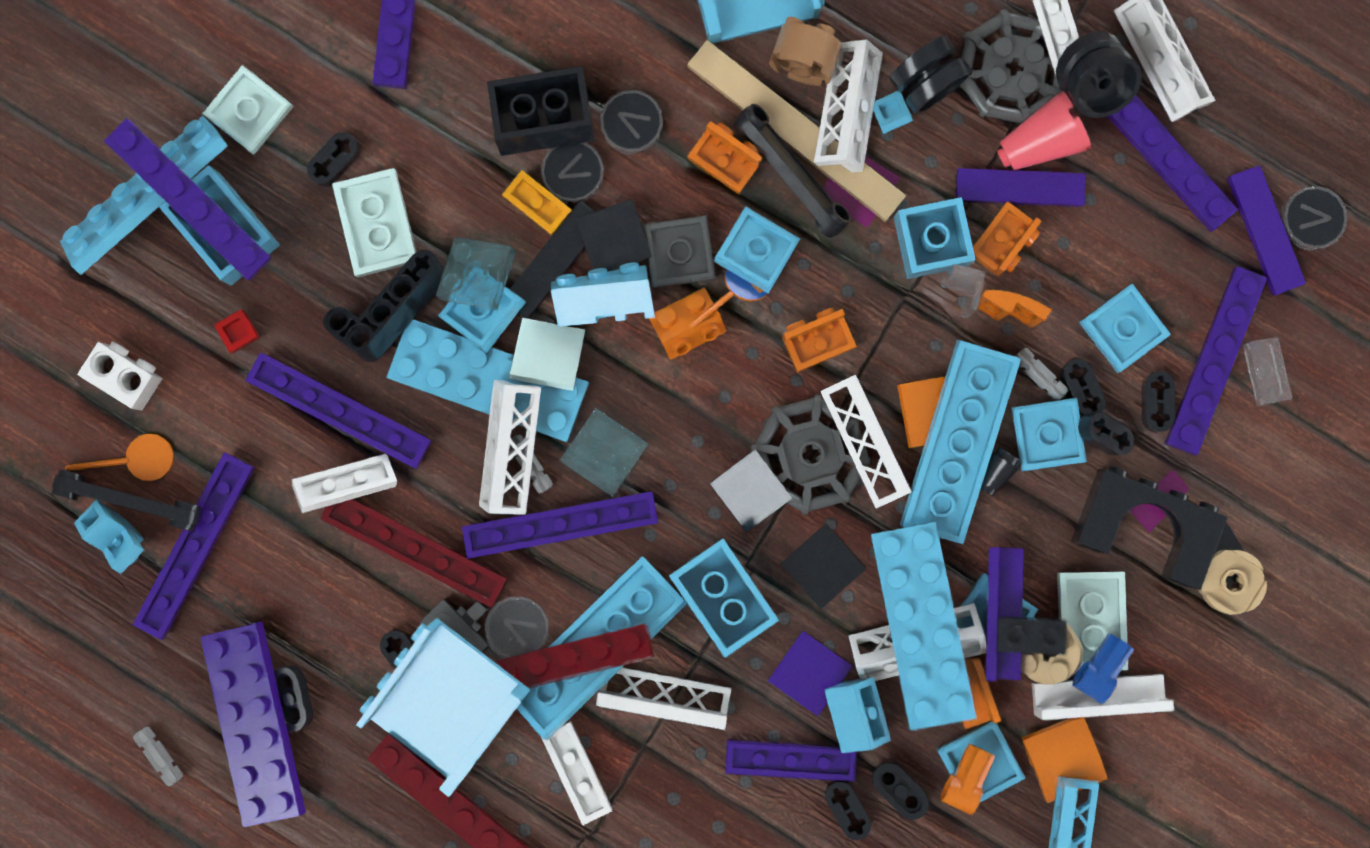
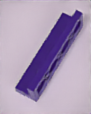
(1004, 599)

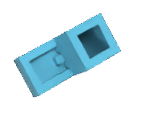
(111, 535)

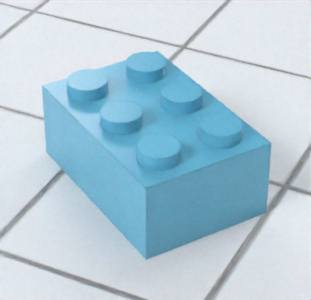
(224, 195)
(723, 597)

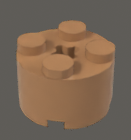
(806, 52)

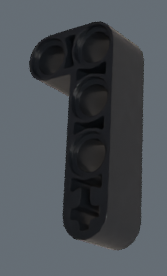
(418, 275)

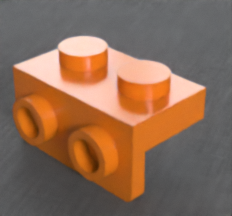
(726, 157)
(1004, 238)
(674, 320)
(818, 340)

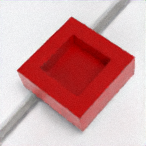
(237, 331)

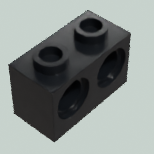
(1032, 635)

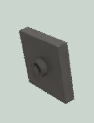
(679, 252)

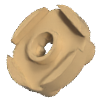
(1250, 577)
(1058, 667)

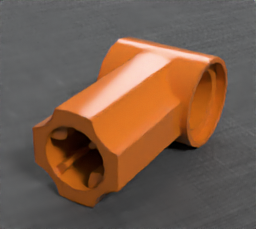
(964, 787)

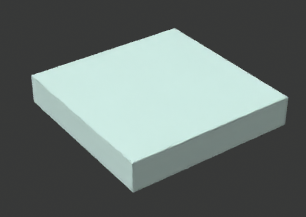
(248, 110)
(547, 354)

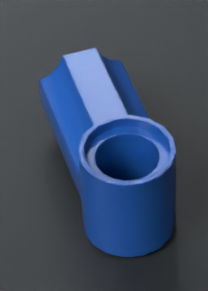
(1099, 674)

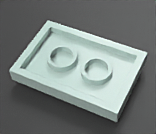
(374, 222)
(1093, 607)

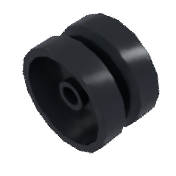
(930, 74)
(1098, 74)

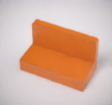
(981, 694)

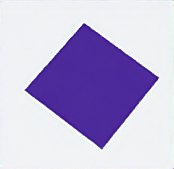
(808, 672)

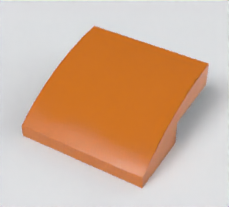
(1001, 303)
(918, 407)
(1063, 752)

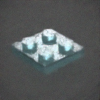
(476, 273)
(604, 452)

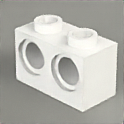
(118, 380)

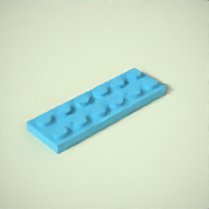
(136, 199)
(465, 375)
(960, 440)
(633, 600)
(923, 626)

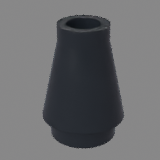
(999, 470)

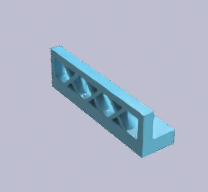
(1066, 811)

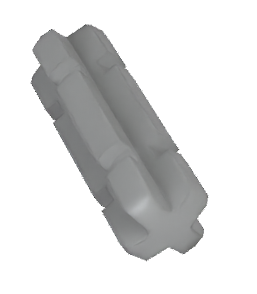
(1041, 374)
(541, 481)
(158, 756)

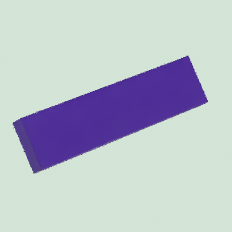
(1020, 187)
(1266, 230)
(789, 760)

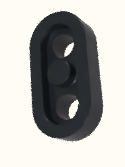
(294, 697)
(899, 790)

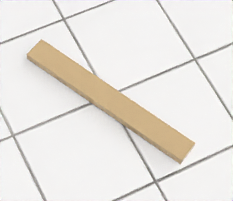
(793, 128)

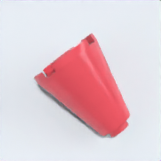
(1045, 135)

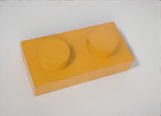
(536, 202)

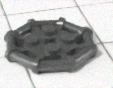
(993, 72)
(819, 437)

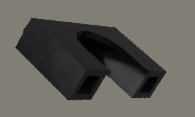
(1194, 526)

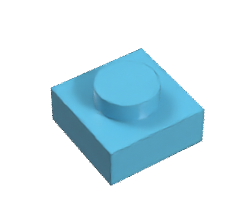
(891, 112)

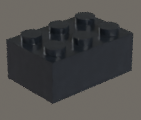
(540, 111)

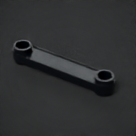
(755, 126)
(181, 515)

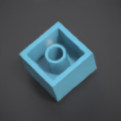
(934, 237)

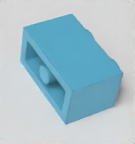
(857, 715)

